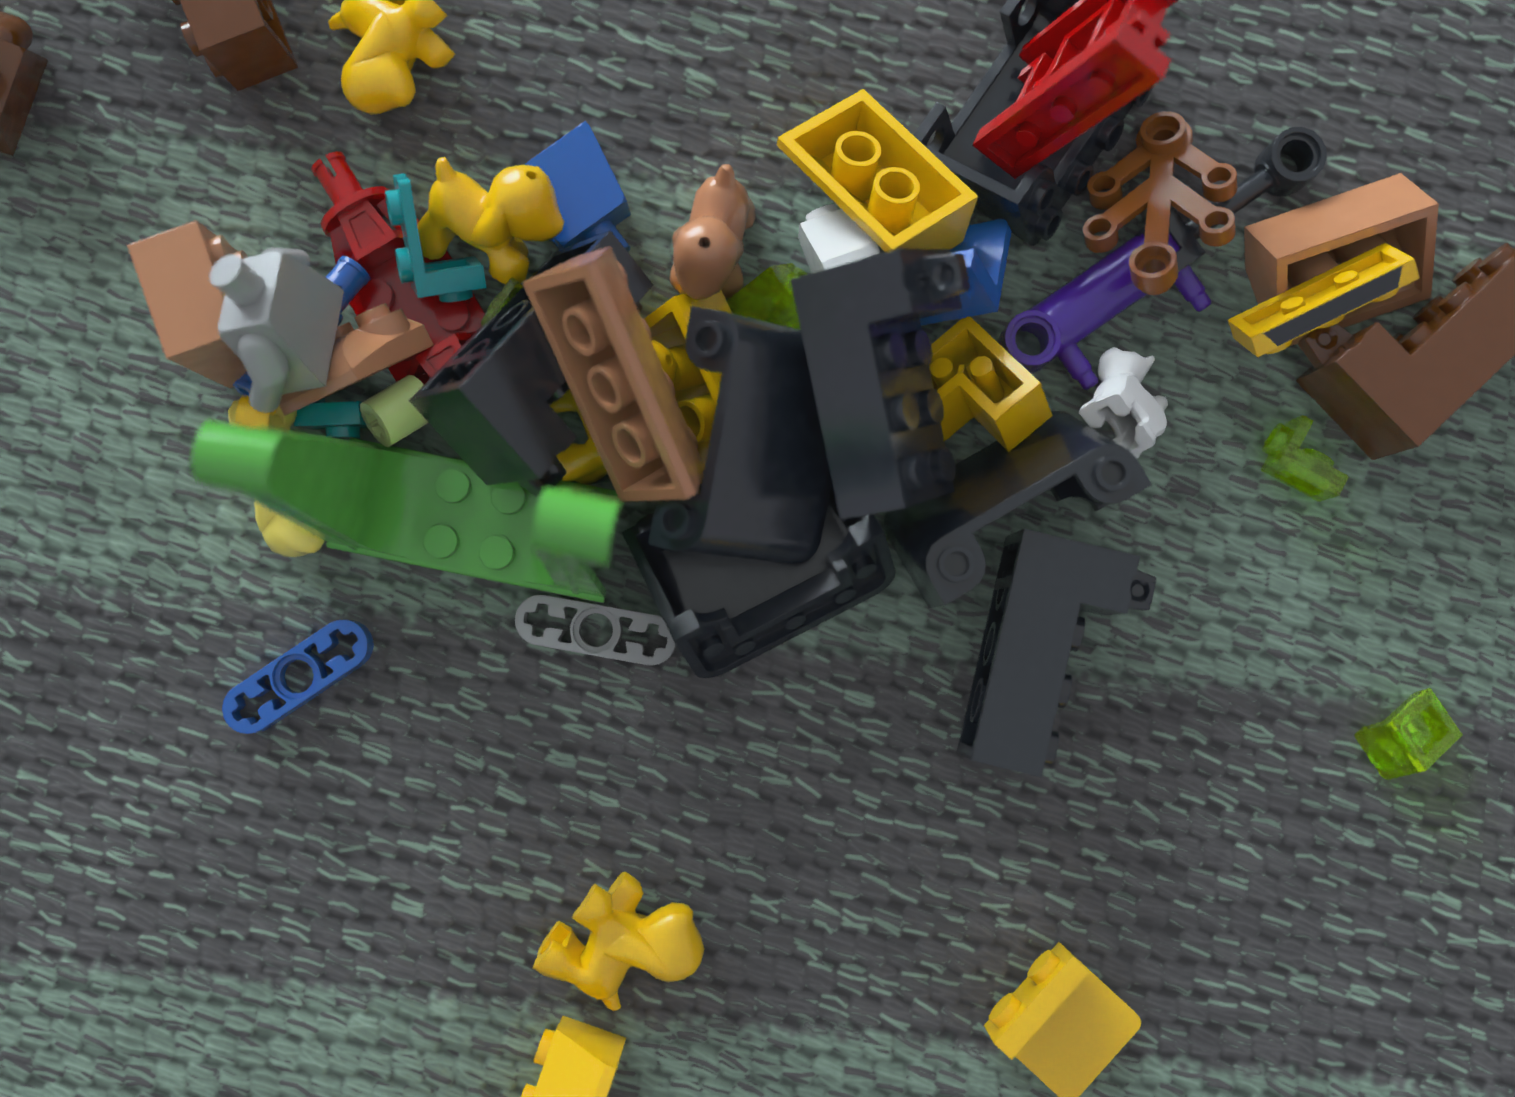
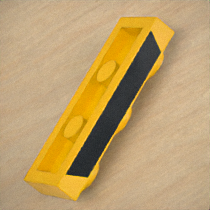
(1323, 299)

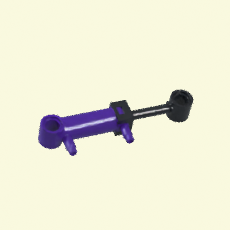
(1107, 285)

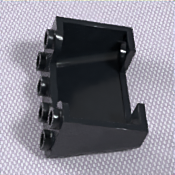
(1036, 198)

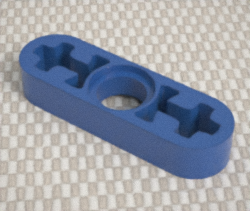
(255, 685)

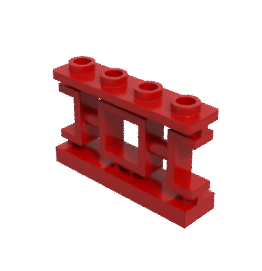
(1076, 77)

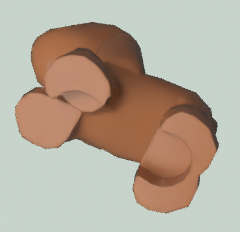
(711, 242)

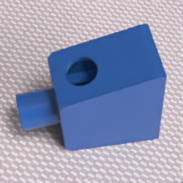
(584, 187)

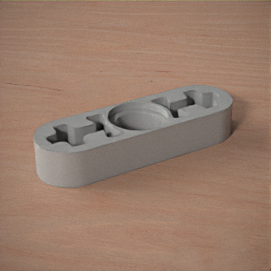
(558, 608)

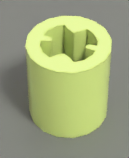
(391, 414)

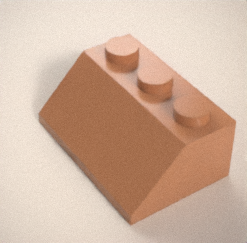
(1336, 229)

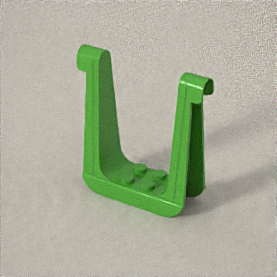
(416, 507)

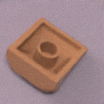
(357, 354)

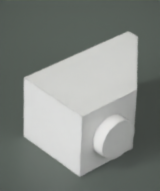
(833, 239)

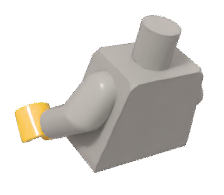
(278, 323)

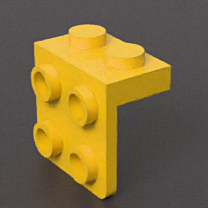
(1062, 1023)

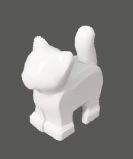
(1124, 403)

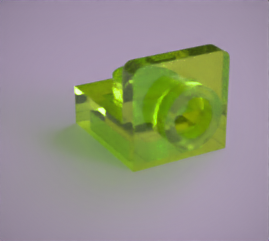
(1301, 469)
(1410, 736)

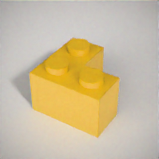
(985, 383)

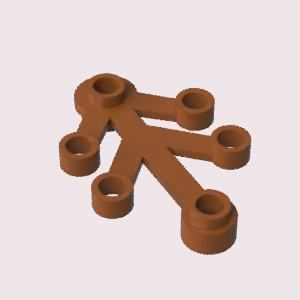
(1160, 144)

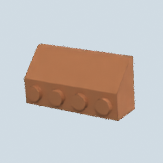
(617, 378)

